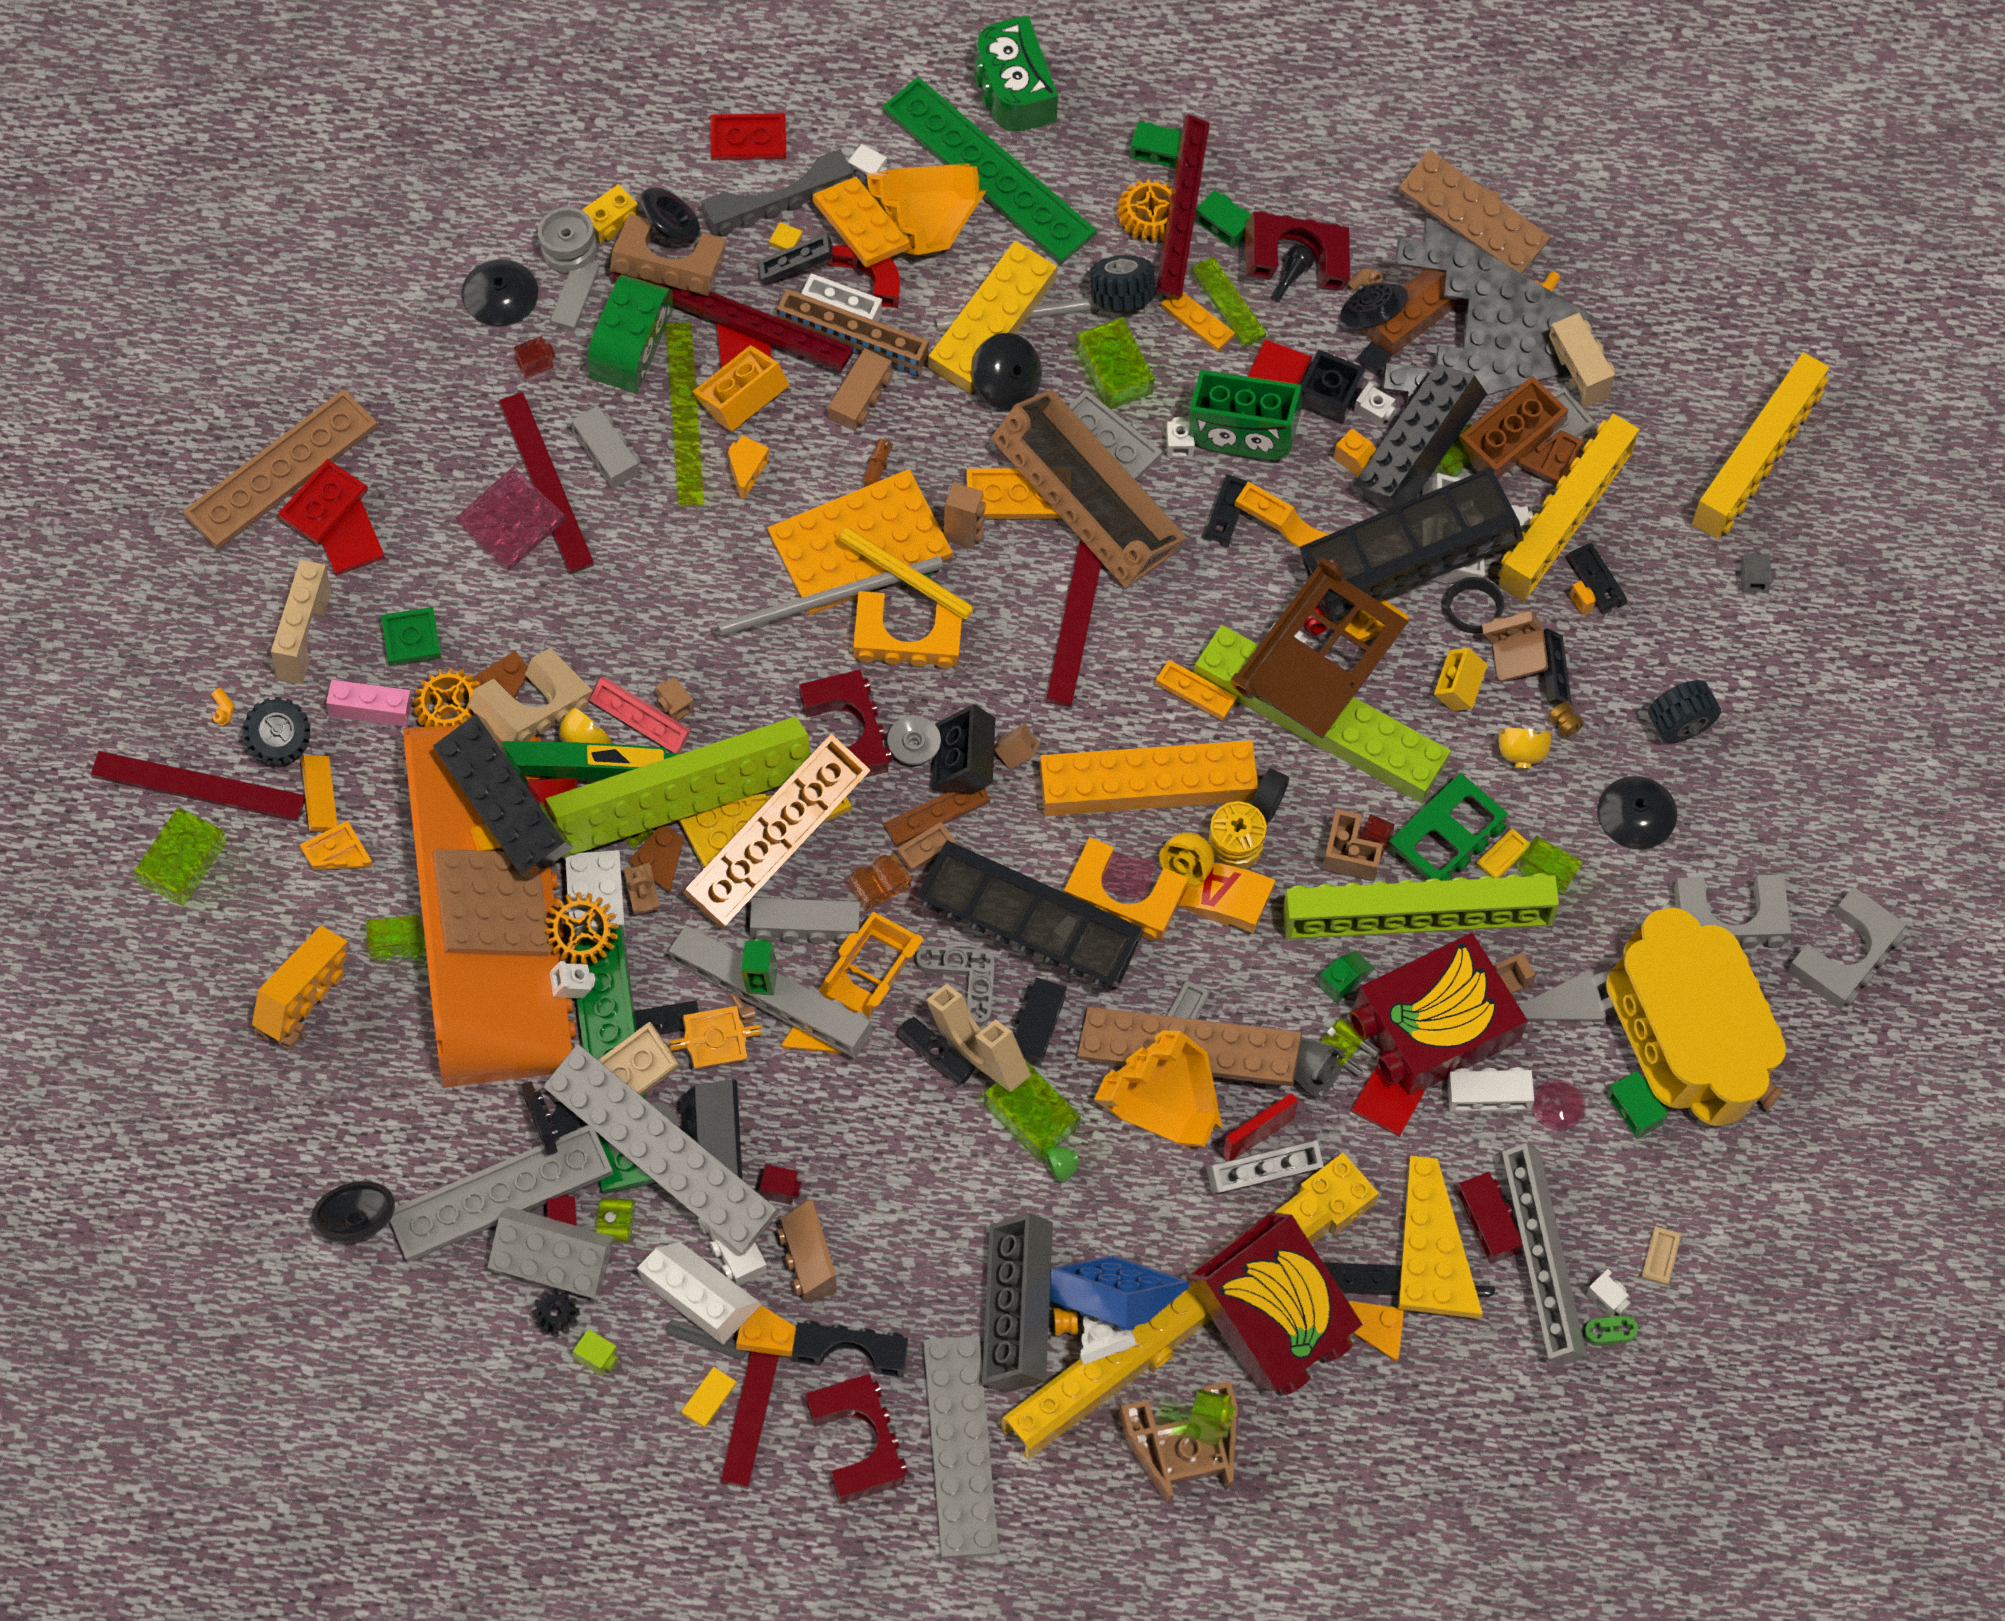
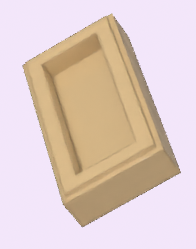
(1661, 1256)

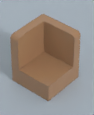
(1017, 746)
(1516, 972)

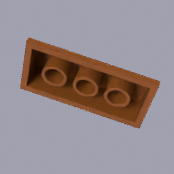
(1422, 310)
(1513, 428)

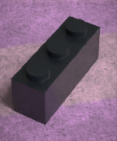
(1038, 1019)

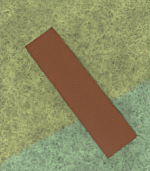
(941, 809)

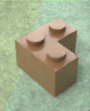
(1346, 852)

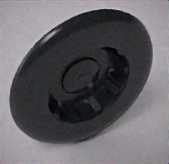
(670, 214)
(1374, 305)

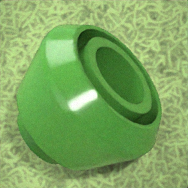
(1062, 1162)

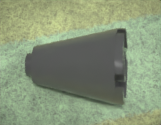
(1318, 1066)

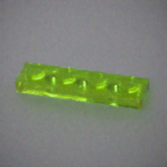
(1228, 302)

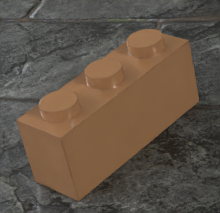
(860, 390)
(964, 516)

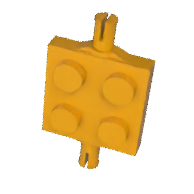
(715, 1037)

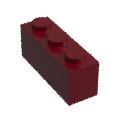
(1490, 1217)

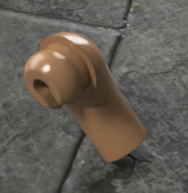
(1363, 278)

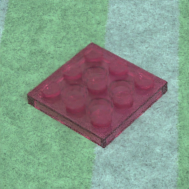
(511, 518)

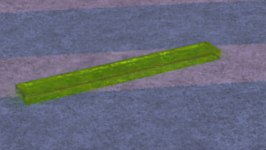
(685, 414)

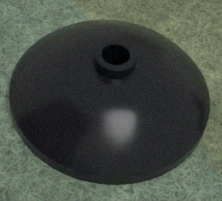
(503, 303)
(994, 374)
(1633, 825)
(353, 1211)

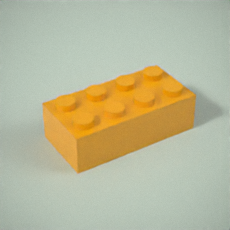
(300, 983)

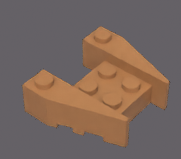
(1172, 1457)

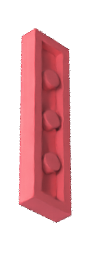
(640, 715)

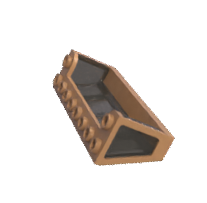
(1088, 487)

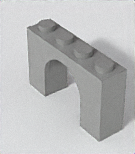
(1772, 915)
(1837, 981)

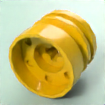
(1242, 847)

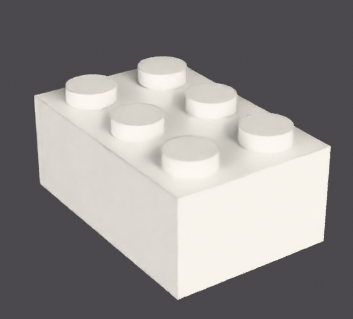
(601, 876)

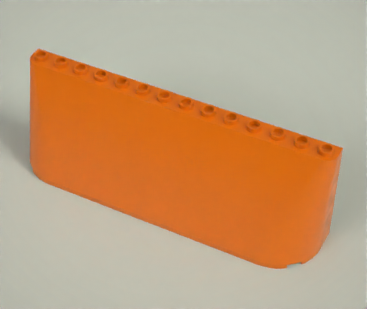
(488, 1010)

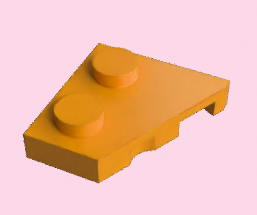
(1380, 1327)
(766, 1334)

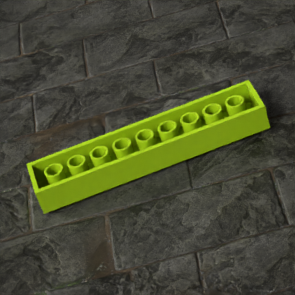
(1358, 736)
(680, 785)
(1420, 906)

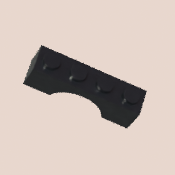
(816, 1342)

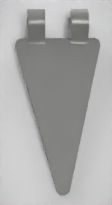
(1572, 1001)

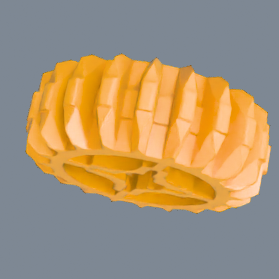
(1138, 216)
(459, 686)
(587, 917)

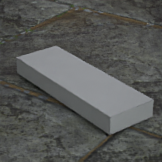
(574, 297)

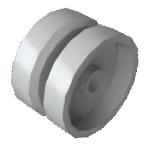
(567, 239)

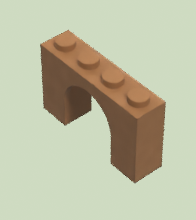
(690, 273)

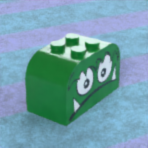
(1015, 76)
(629, 333)
(1244, 415)

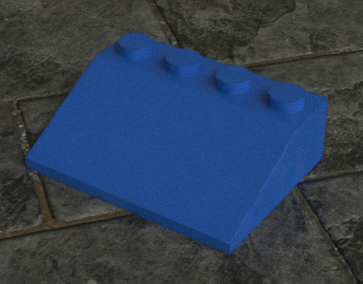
(1114, 1290)

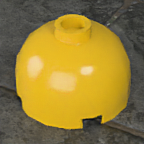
(580, 728)
(1524, 746)
(1188, 856)

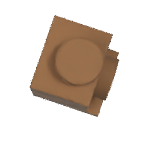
(674, 699)

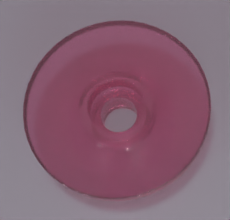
(1558, 1116)

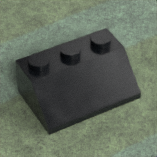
(965, 751)

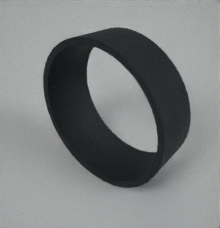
(1478, 584)

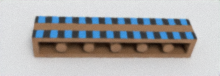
(902, 348)

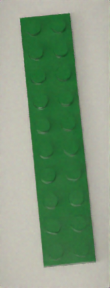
(1008, 184)
(605, 1022)

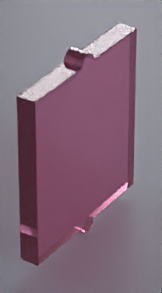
(1128, 876)

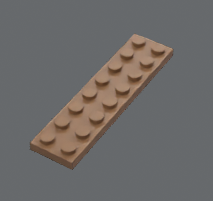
(280, 469)
(1232, 1049)

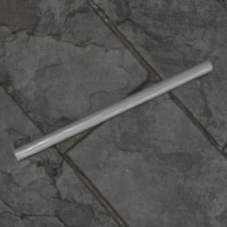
(1046, 310)
(822, 598)

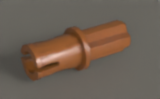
(877, 462)

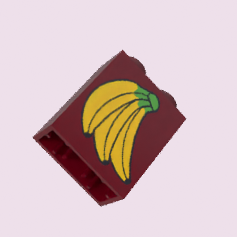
(1438, 1015)
(1275, 1303)

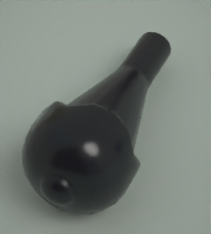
(1298, 260)

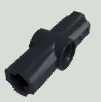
(924, 1040)

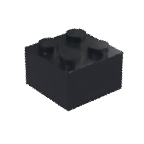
(1331, 386)

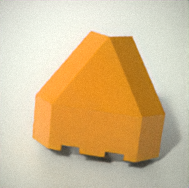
(927, 202)
(1165, 1091)

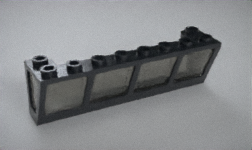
(1418, 539)
(1030, 915)

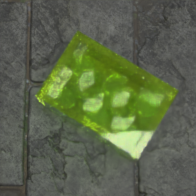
(1114, 363)
(180, 856)
(1033, 1113)

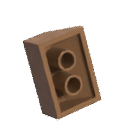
(807, 1253)

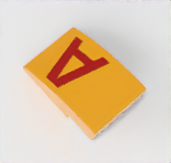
(1230, 896)

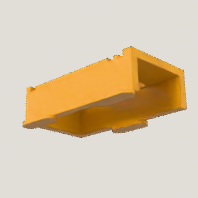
(854, 996)

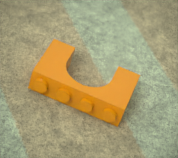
(875, 643)
(1152, 914)

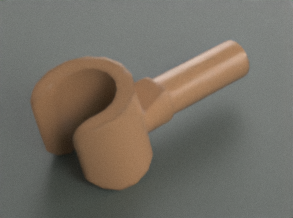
(746, 1014)

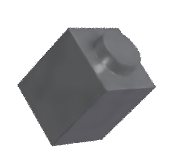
(1755, 572)

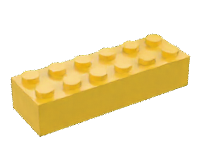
(996, 307)

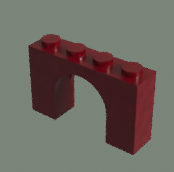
(1327, 242)
(850, 694)
(860, 1400)

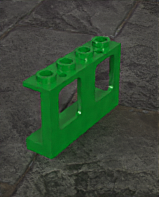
(1437, 818)

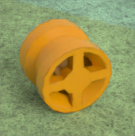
(1065, 1321)

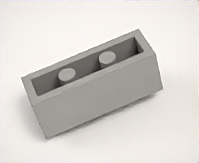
(606, 446)

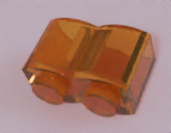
(879, 881)

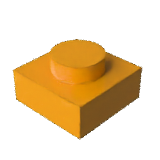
(1582, 597)

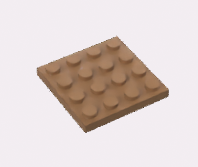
(489, 905)

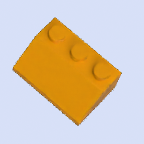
(741, 387)

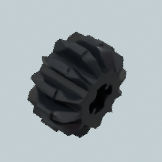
(547, 1321)

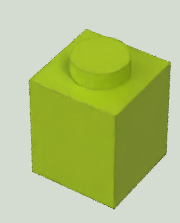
(596, 1353)

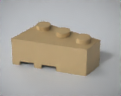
(1583, 358)

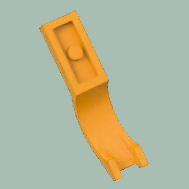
(1277, 514)

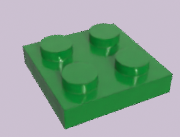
(411, 636)

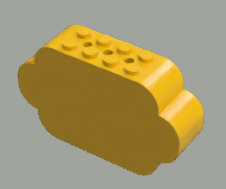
(1695, 1016)

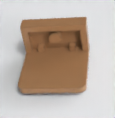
(1517, 645)

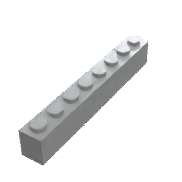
(791, 1001)
(1544, 1254)

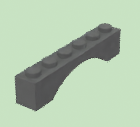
(730, 211)

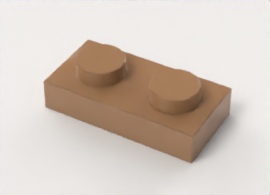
(924, 847)

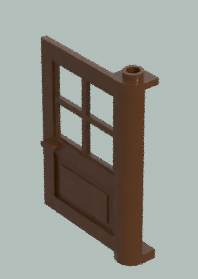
(1298, 677)

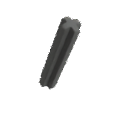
(701, 1337)

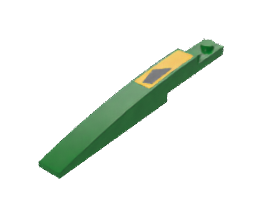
(581, 760)

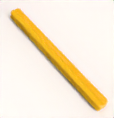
(906, 573)

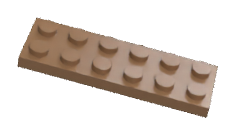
(1473, 212)

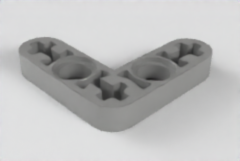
(975, 974)

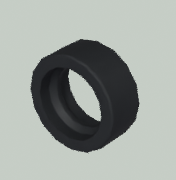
(1270, 793)

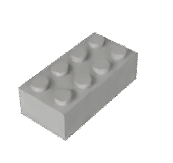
(550, 1252)

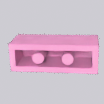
(369, 703)

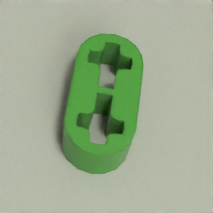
(1611, 1324)

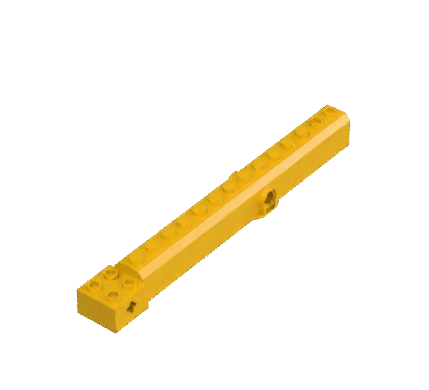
(1324, 1204)

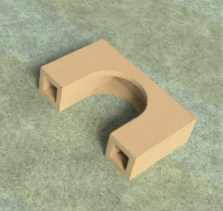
(307, 596)
(521, 722)
(990, 1050)

